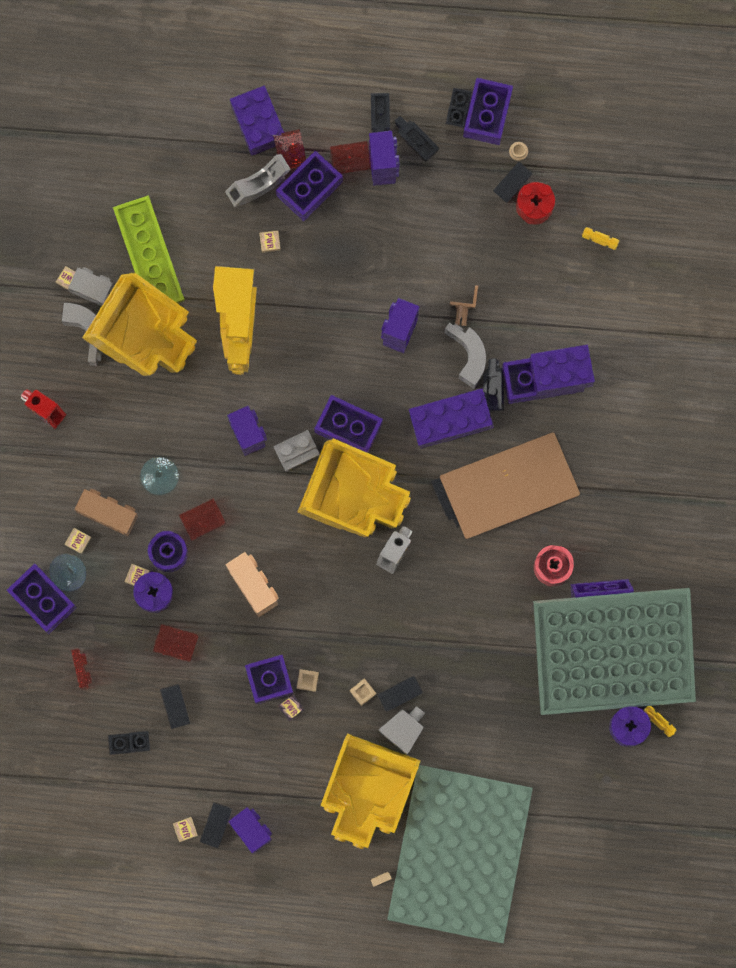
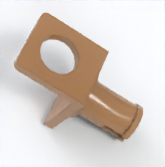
(462, 309)

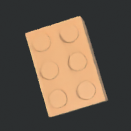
(252, 583)

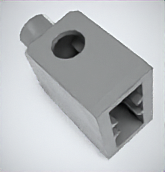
(394, 550)
(403, 729)

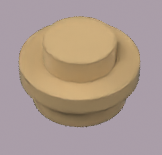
(518, 151)

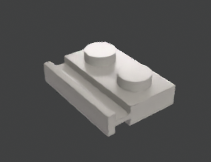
(296, 450)

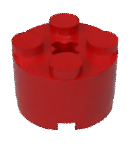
(535, 192)

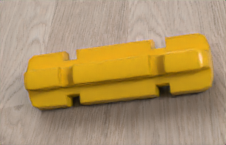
(600, 238)
(659, 721)

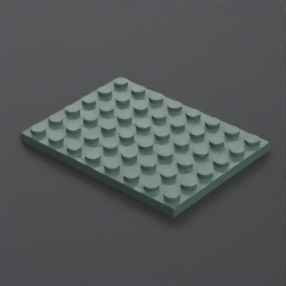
(614, 651)
(460, 854)

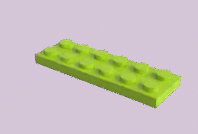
(147, 246)

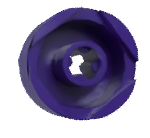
(158, 545)
(148, 602)
(639, 720)

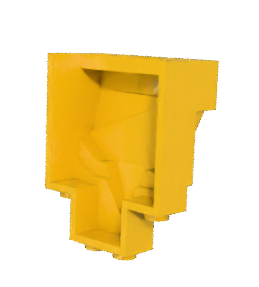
(236, 303)
(141, 327)
(353, 491)
(368, 790)

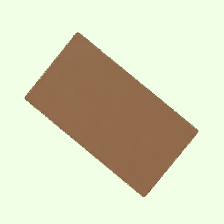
(489, 499)

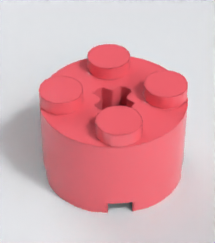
(557, 555)

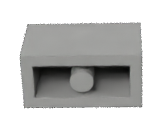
(90, 286)

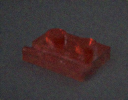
(291, 148)
(350, 157)
(202, 519)
(175, 643)
(80, 661)

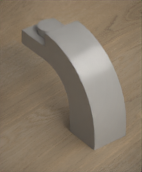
(259, 183)
(81, 317)
(476, 353)

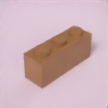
(106, 511)

